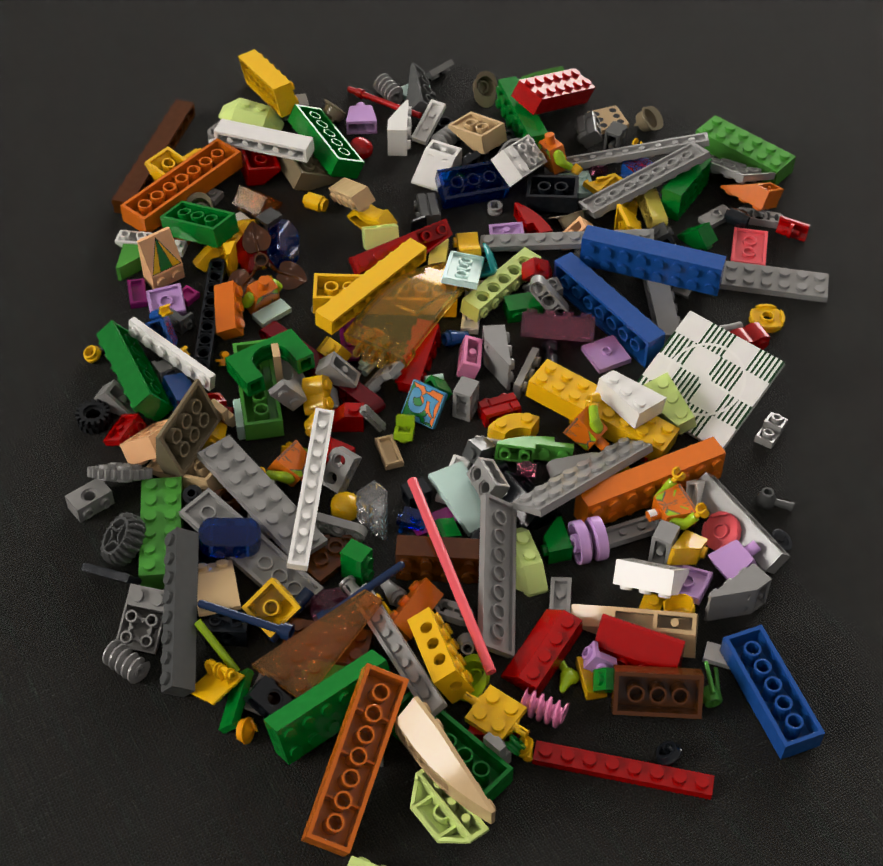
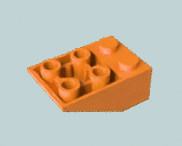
(760, 194)

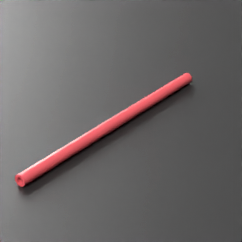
(451, 576)

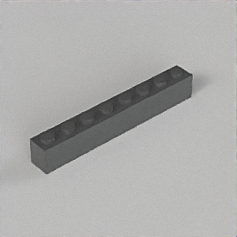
(179, 613)

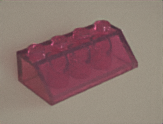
(558, 326)

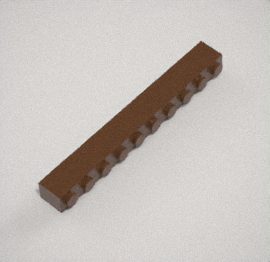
(167, 134)

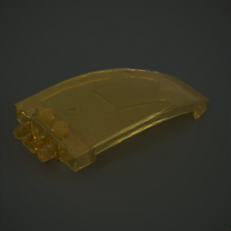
(402, 316)

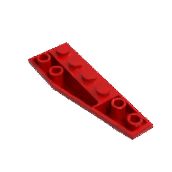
(428, 236)

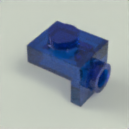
(410, 519)

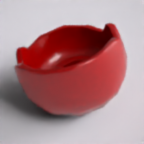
(362, 147)

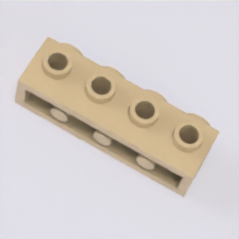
(351, 194)

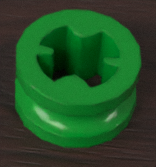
(515, 745)

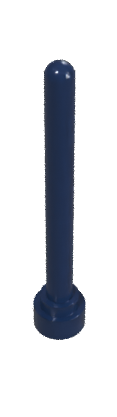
(369, 586)
(284, 630)

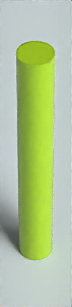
(222, 653)

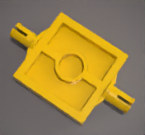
(495, 713)

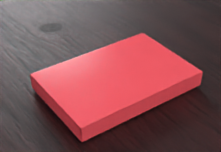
(749, 246)

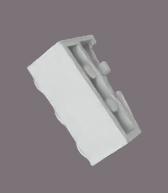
(629, 398)

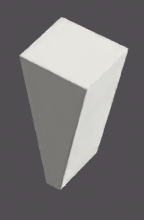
(694, 490)

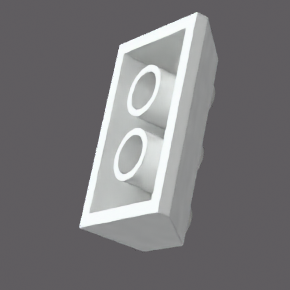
(649, 577)

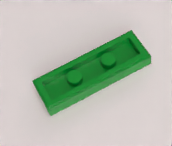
(236, 703)

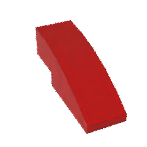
(531, 220)

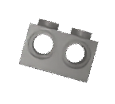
(465, 398)
(343, 472)
(487, 478)

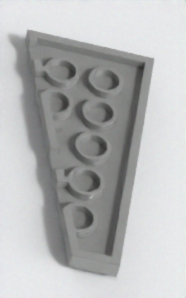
(738, 171)

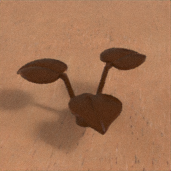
(256, 240)

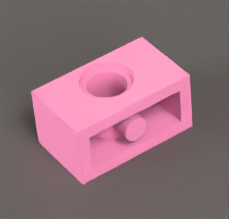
(469, 357)

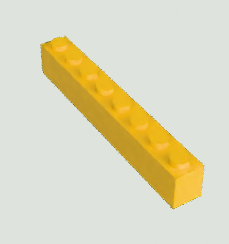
(357, 295)

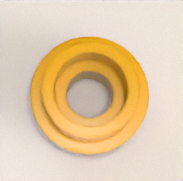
(92, 353)

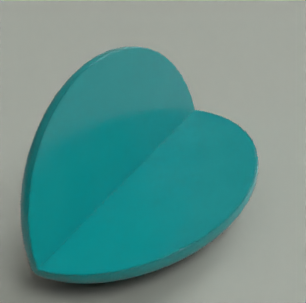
(490, 267)

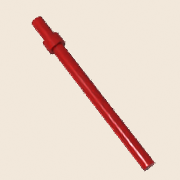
(361, 93)

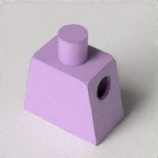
(361, 119)
(734, 557)

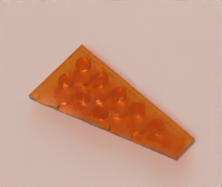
(312, 652)

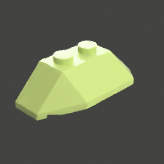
(251, 113)
(529, 565)
(442, 815)

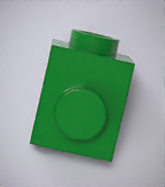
(603, 680)

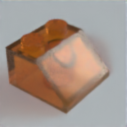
(254, 201)

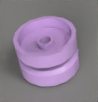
(588, 540)

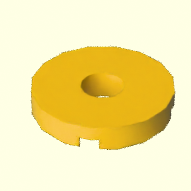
(768, 310)

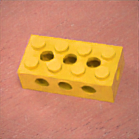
(441, 654)

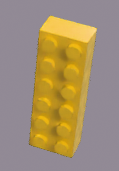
(268, 82)

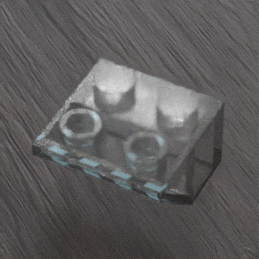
(373, 508)

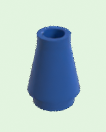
(453, 337)

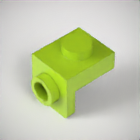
(404, 428)

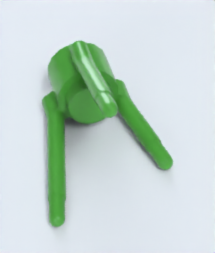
(711, 693)

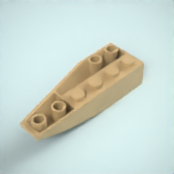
(675, 624)
(439, 759)

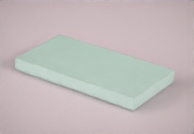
(463, 270)
(458, 494)

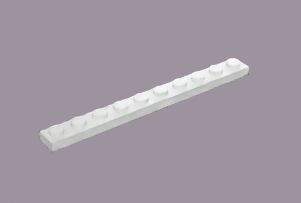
(310, 490)

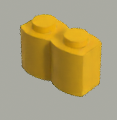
(317, 393)

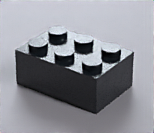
(553, 193)

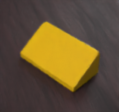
(230, 257)
(586, 680)

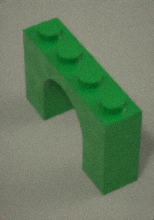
(244, 363)

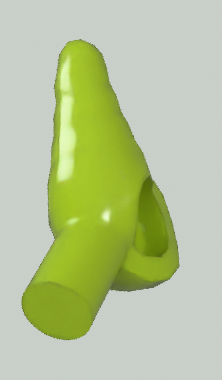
(567, 677)

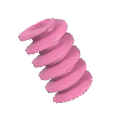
(544, 709)

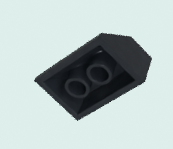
(520, 485)

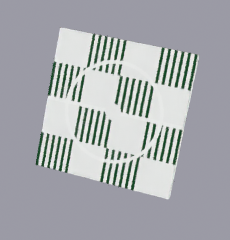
(715, 374)

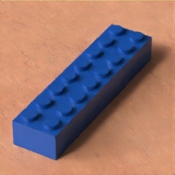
(652, 260)
(611, 310)

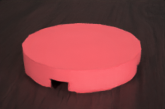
(721, 529)

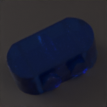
(284, 243)
(229, 537)

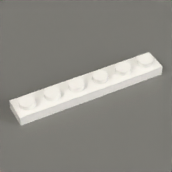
(171, 353)

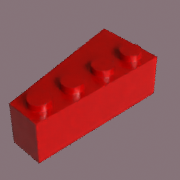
(421, 362)

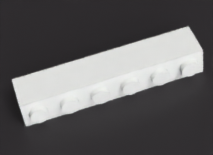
(265, 140)

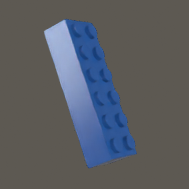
(771, 692)

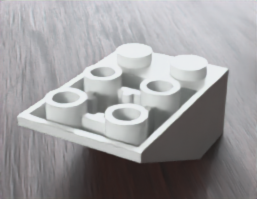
(399, 130)
(436, 157)
(519, 160)

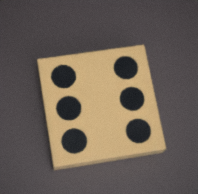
(608, 115)

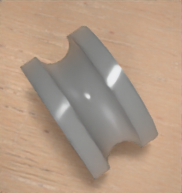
(494, 208)

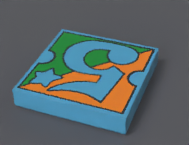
(424, 403)

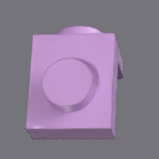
(595, 659)

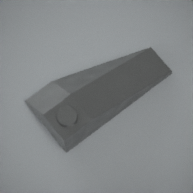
(418, 91)

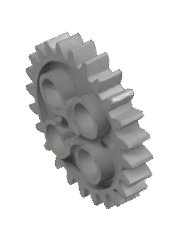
(119, 472)

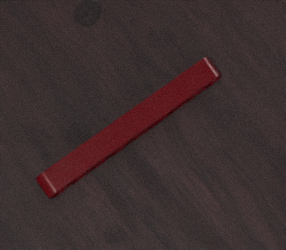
(359, 394)

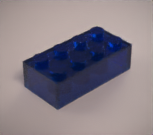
(470, 184)

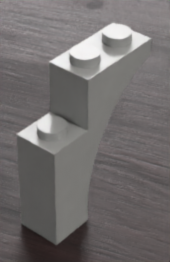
(289, 390)

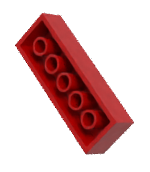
(553, 91)

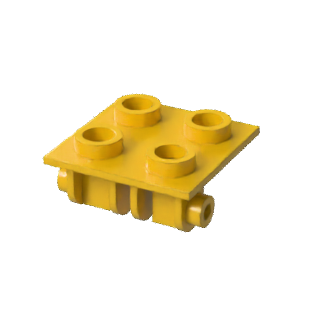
(216, 682)

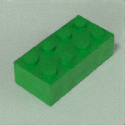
(684, 189)
(200, 223)

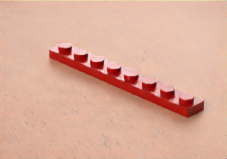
(623, 769)

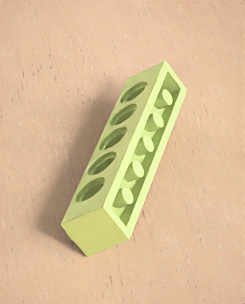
(491, 291)

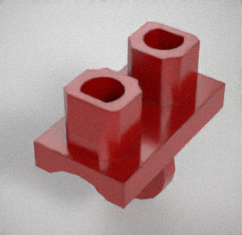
(792, 228)

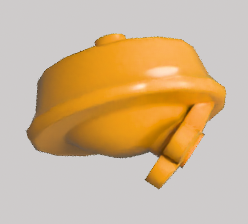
(245, 730)

